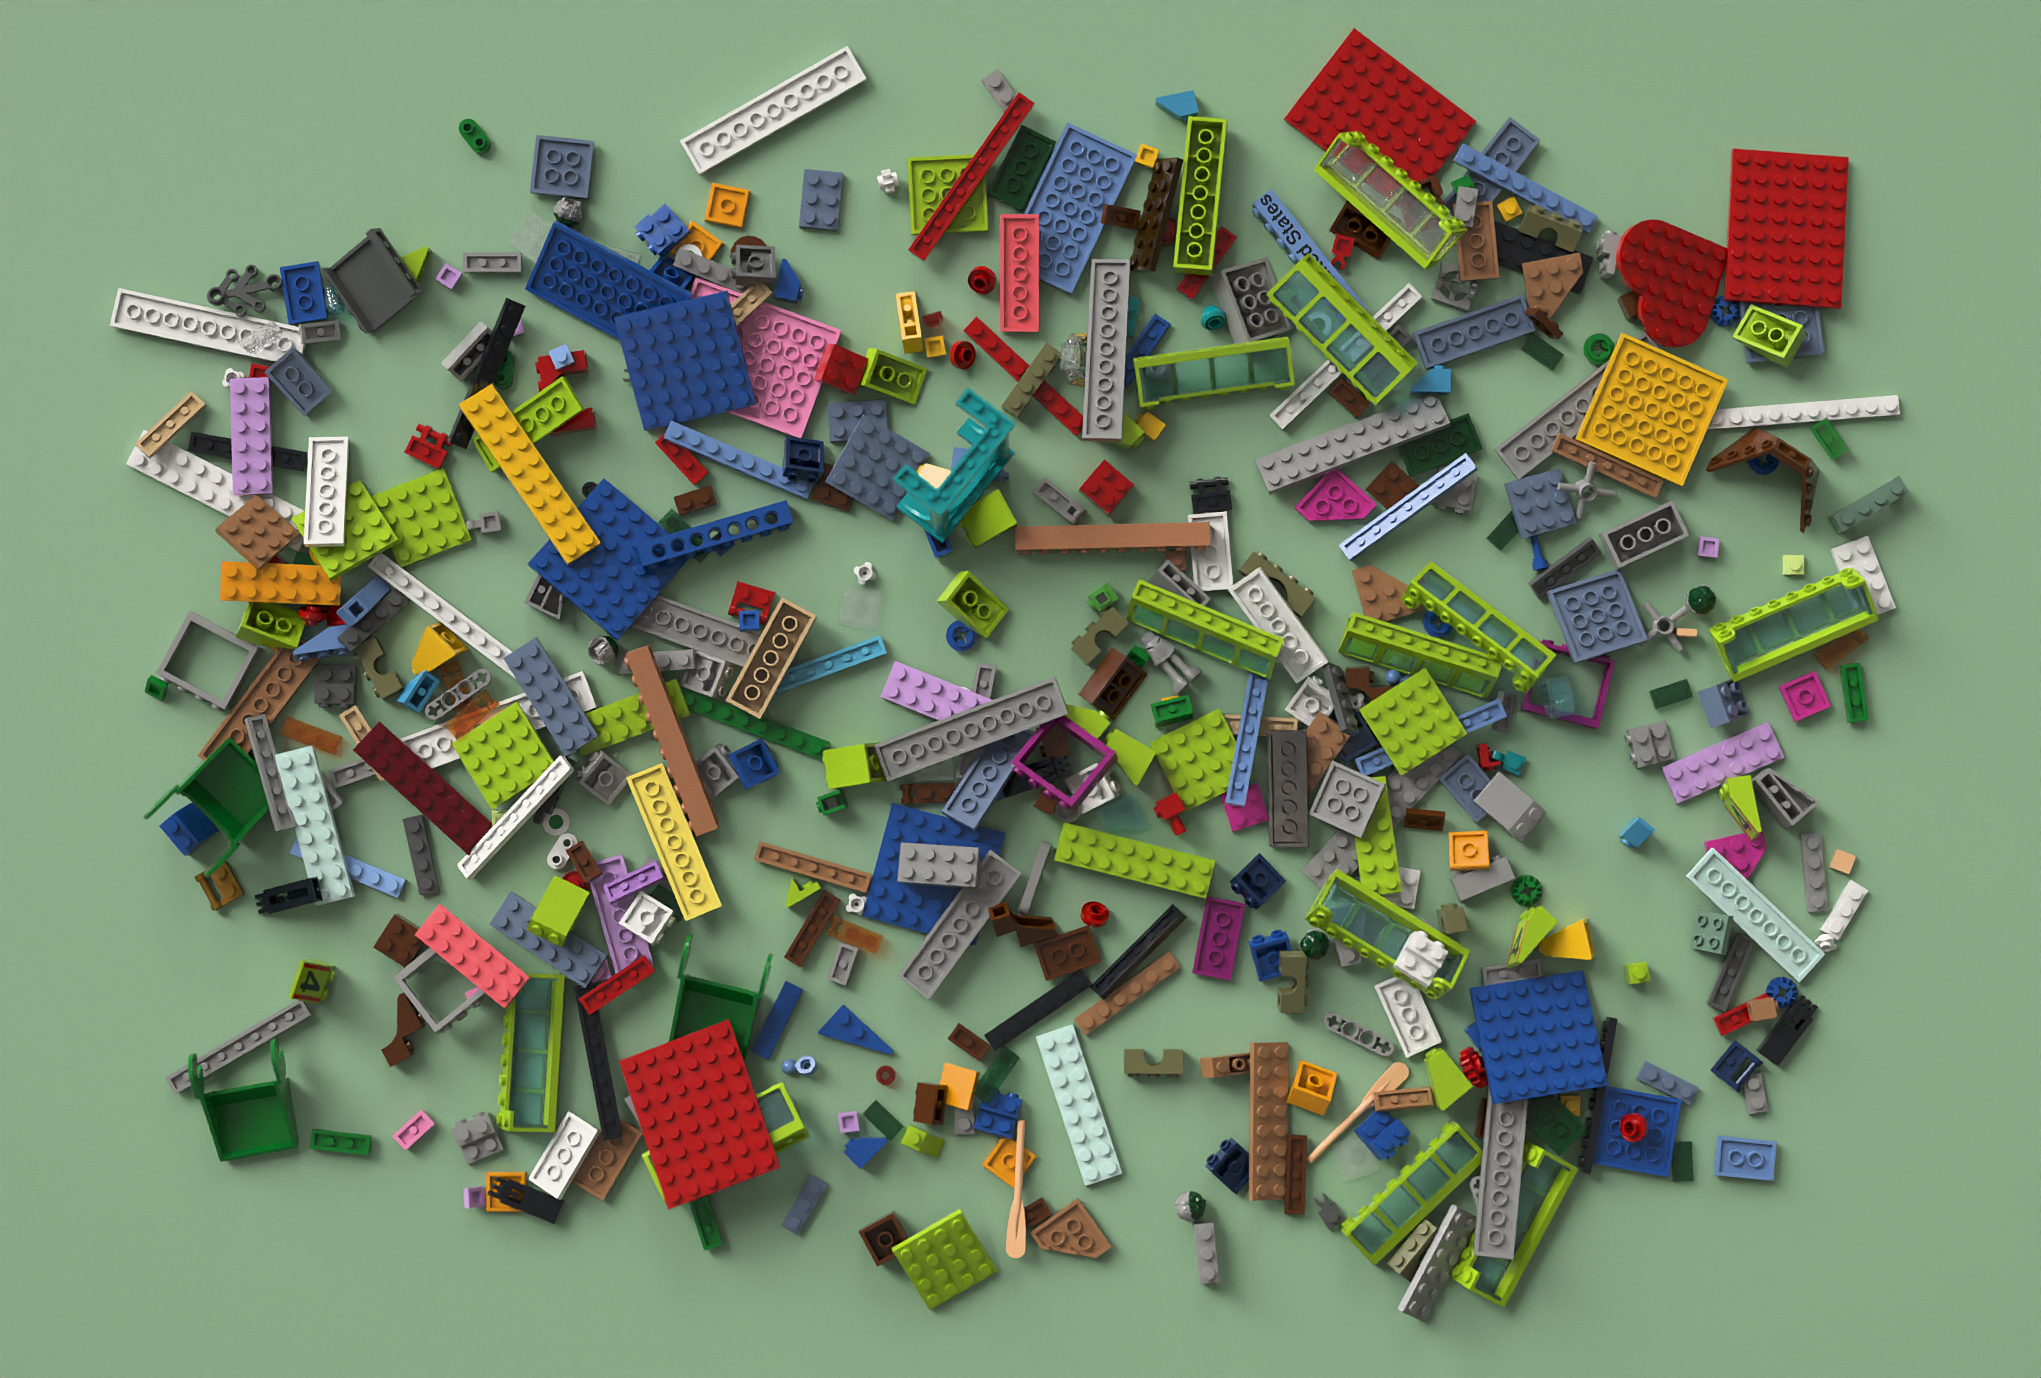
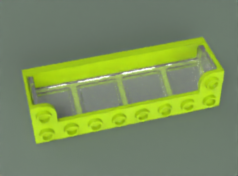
(1390, 198)

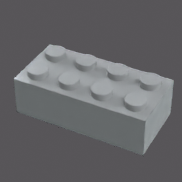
(1643, 535)
(939, 865)

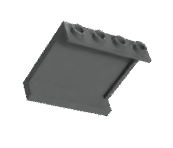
(373, 281)

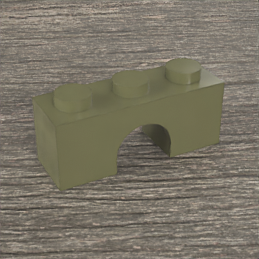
(1538, 218)
(1110, 622)
(369, 654)
(1451, 918)
(1293, 997)
(1170, 1064)
(1407, 1257)

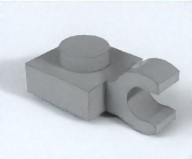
(488, 522)

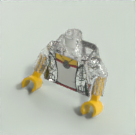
(1074, 359)

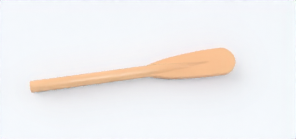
(1388, 1081)
(1017, 1224)

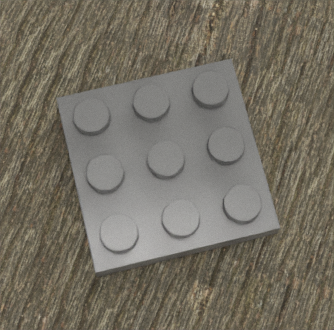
(1347, 799)

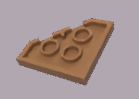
(1551, 280)
(1381, 594)
(1071, 1232)

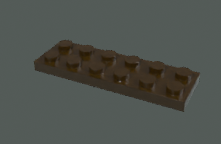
(1155, 215)

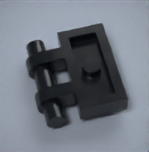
(1211, 501)

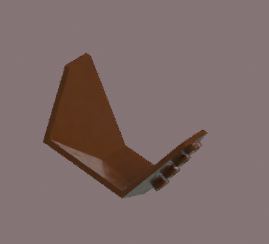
(1759, 443)

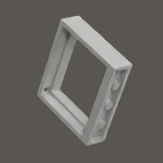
(201, 695)
(458, 1014)

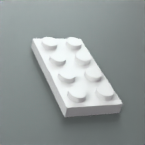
(1862, 558)
(1213, 567)
(1407, 1015)
(564, 1155)

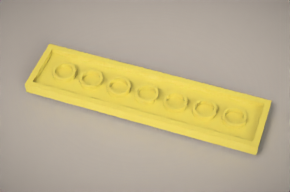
(674, 842)

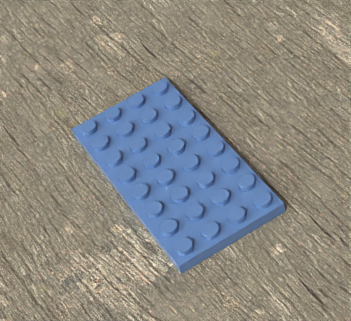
(1071, 199)

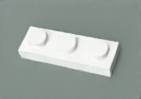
(1844, 910)

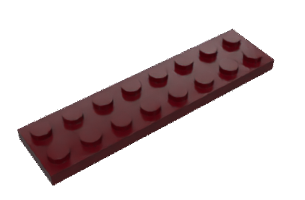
(423, 787)

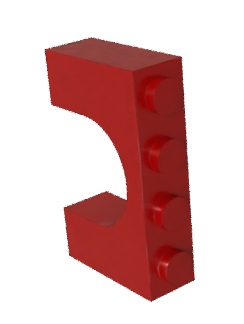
(548, 374)

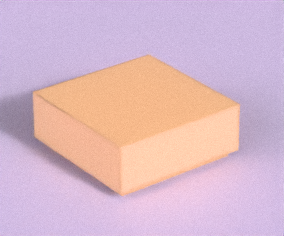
(1685, 633)
(1842, 861)

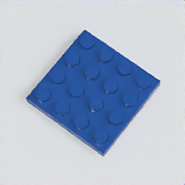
(1652, 1153)

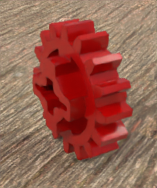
(1473, 1067)

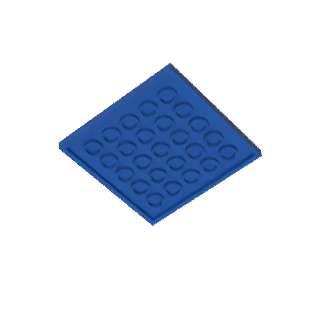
(685, 360)
(610, 579)
(919, 905)
(1538, 1037)

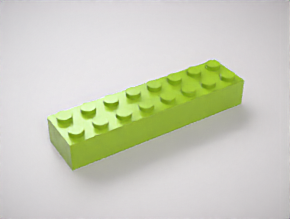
(1200, 196)
(1134, 860)

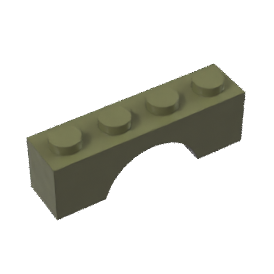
(1031, 380)
(1296, 597)

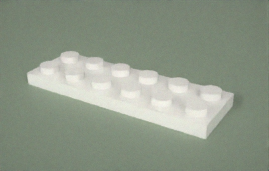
(326, 492)
(1272, 614)

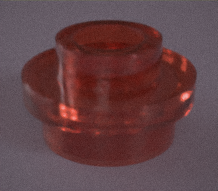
(880, 1079)

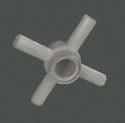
(1579, 487)
(1670, 625)

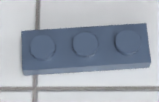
(1667, 1082)
(804, 1204)

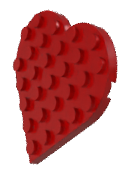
(1674, 279)

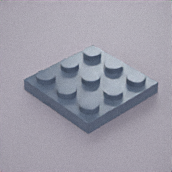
(562, 167)
(1539, 505)

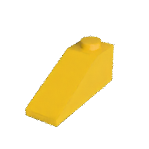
(909, 322)

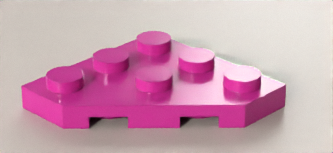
(1335, 499)
(1739, 851)

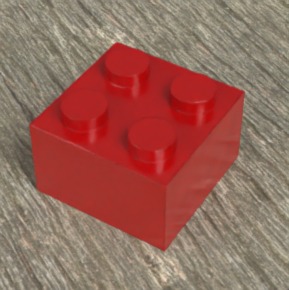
(841, 369)
(1106, 487)

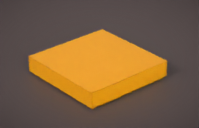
(727, 205)
(705, 241)
(1469, 850)
(960, 1084)
(1003, 1160)
(493, 1203)

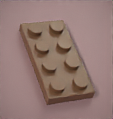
(1478, 246)
(1323, 745)
(606, 1161)

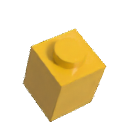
(1150, 425)

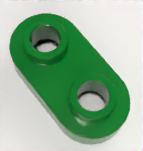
(474, 136)
(506, 370)

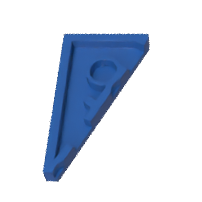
(849, 1028)

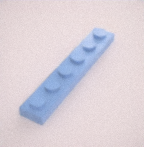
(367, 874)

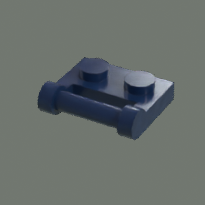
(1731, 1061)

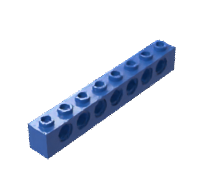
(778, 510)

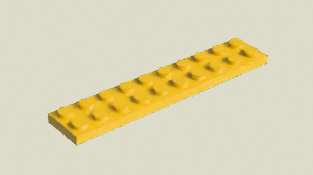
(529, 474)

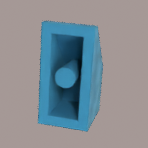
(1179, 105)
(1436, 380)
(418, 691)
(1636, 832)

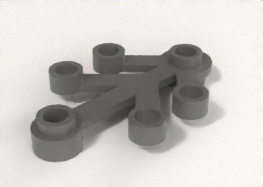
(241, 290)

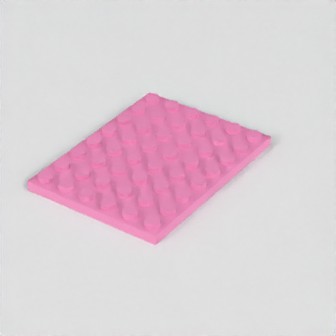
(781, 360)

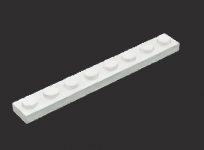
(515, 817)

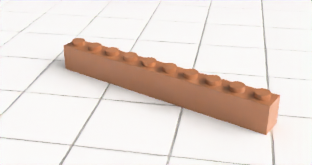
(1112, 536)
(672, 740)

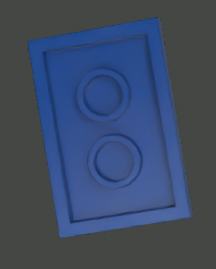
(303, 293)

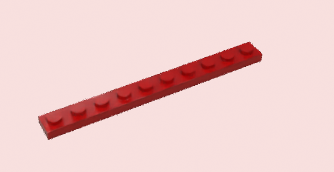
(971, 176)

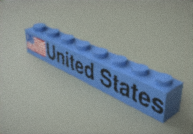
(1292, 235)

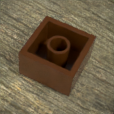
(399, 941)
(883, 1236)

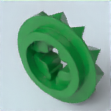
(1606, 344)
(1518, 886)

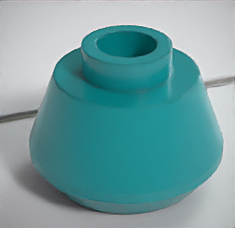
(1212, 318)

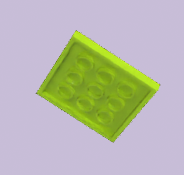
(929, 183)
(423, 517)
(365, 534)
(1413, 721)
(504, 755)
(1198, 758)
(944, 1259)

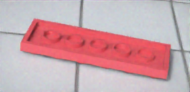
(1019, 272)
(472, 956)

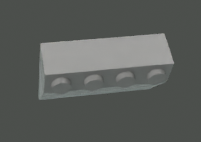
(1244, 300)

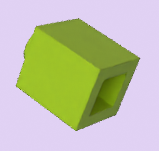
(1636, 972)

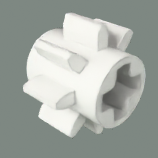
(888, 181)

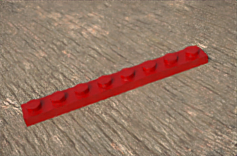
(1016, 367)

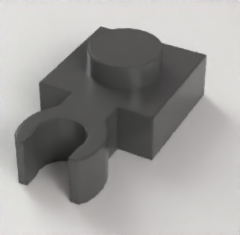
(1330, 1213)

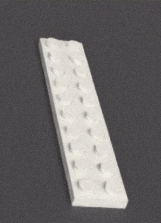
(773, 110)
(197, 324)
(204, 482)
(435, 743)

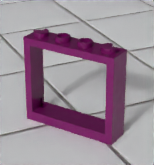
(1601, 697)
(1109, 758)

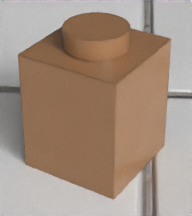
(1762, 1009)

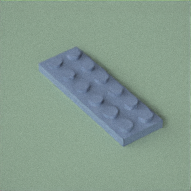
(1508, 147)
(1473, 332)
(551, 697)
(985, 780)
(575, 959)

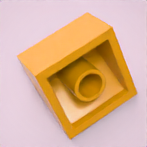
(1312, 1087)

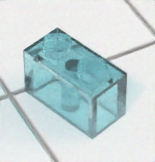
(1558, 697)

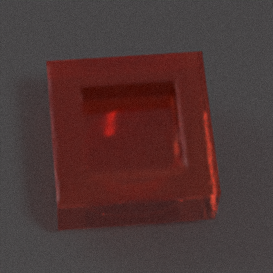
(933, 320)

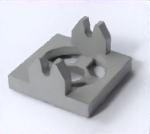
(1438, 296)

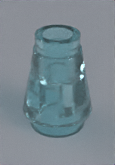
(333, 303)

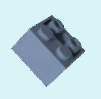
(1723, 703)

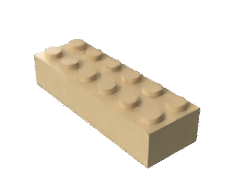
(771, 658)

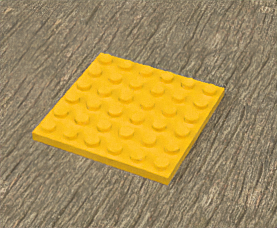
(1651, 409)

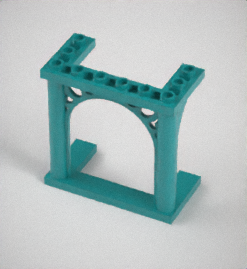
(944, 507)

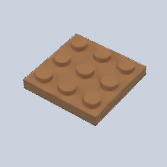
(257, 532)

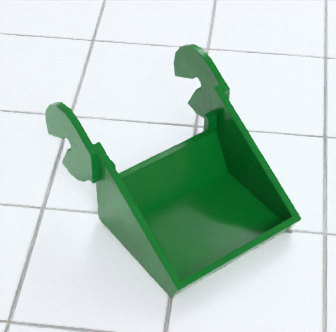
(226, 791)
(707, 1003)
(249, 1117)

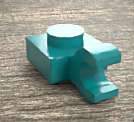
(1510, 762)

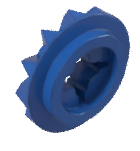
(1728, 319)
(1766, 468)
(1432, 628)
(960, 645)
(1785, 983)

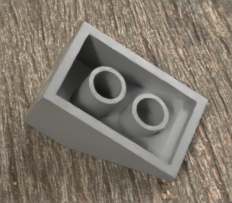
(1510, 807)

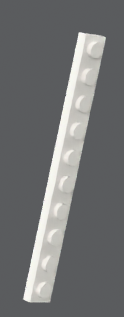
(1329, 371)
(1805, 412)
(441, 610)

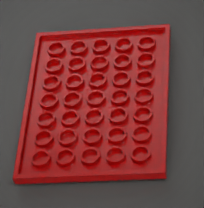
(1384, 101)
(1786, 229)
(699, 1114)

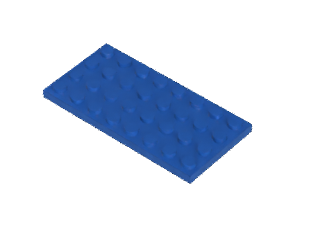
(596, 281)

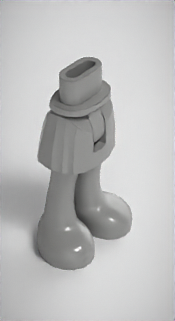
(1160, 652)

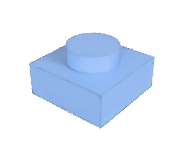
(561, 357)

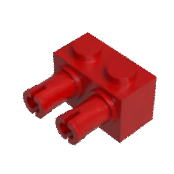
(1169, 810)

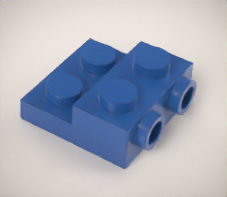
(662, 231)
(754, 764)
(1266, 953)
(998, 1115)
(1382, 1134)

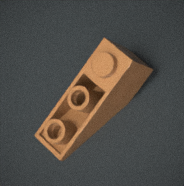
(1225, 1065)

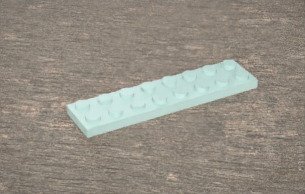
(315, 823)
(1755, 915)
(1078, 1105)

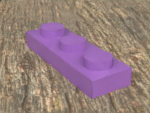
(633, 882)

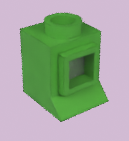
(1102, 598)

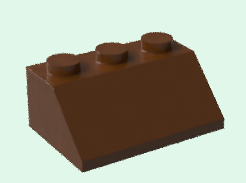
(1367, 235)
(1113, 683)

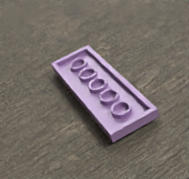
(251, 436)
(928, 693)
(1722, 761)
(622, 943)

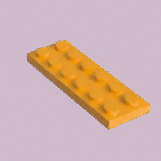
(278, 584)

